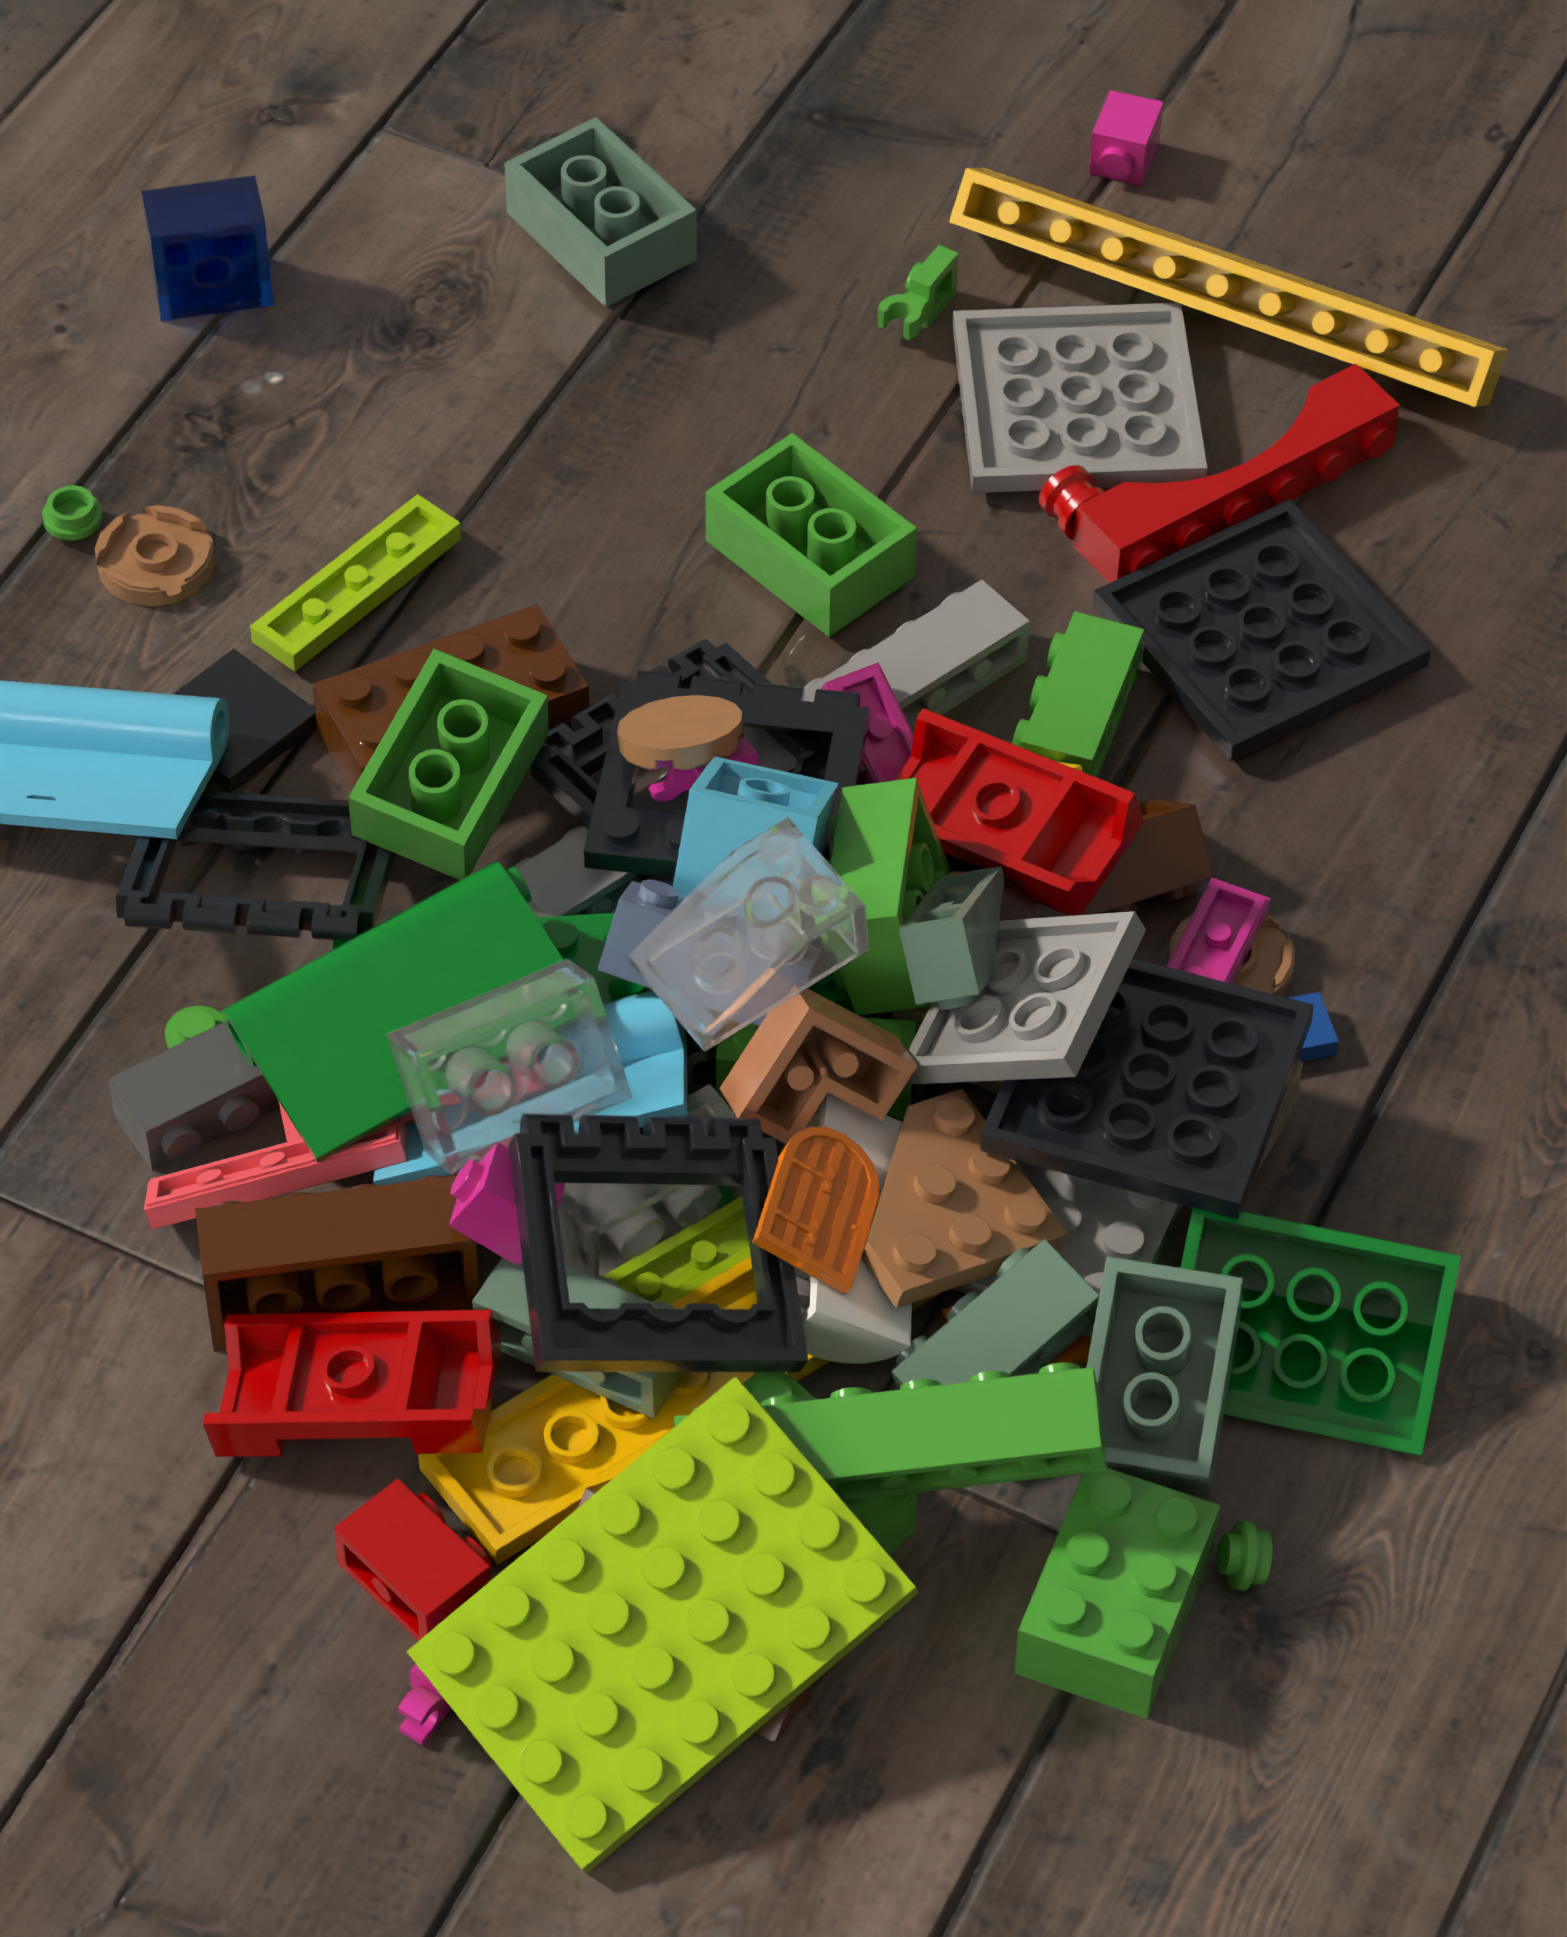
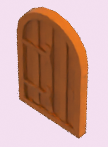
(820, 1206)

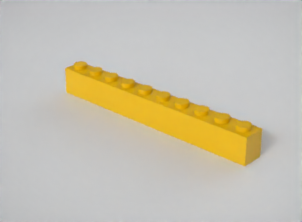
(1229, 286)

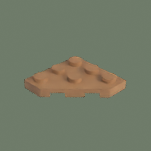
(949, 1207)

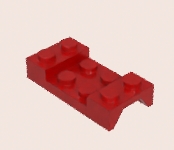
(1021, 812)
(357, 1378)

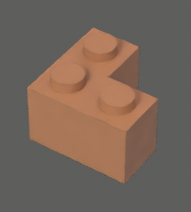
(812, 1051)

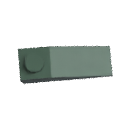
(954, 937)

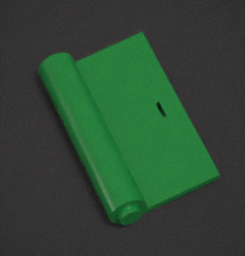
(327, 1023)

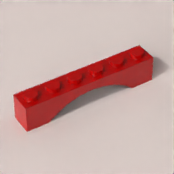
(1141, 523)

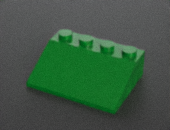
(1332, 1327)

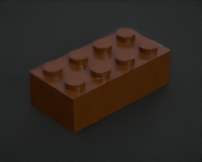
(521, 646)
(337, 1253)

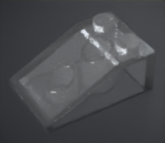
(752, 935)

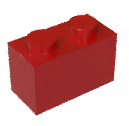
(410, 1558)

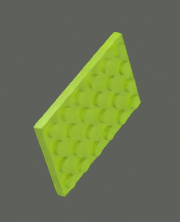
(662, 1624)

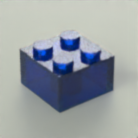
(208, 248)

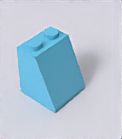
(737, 803)

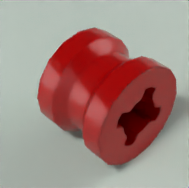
(1064, 493)

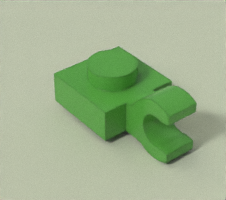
(927, 290)

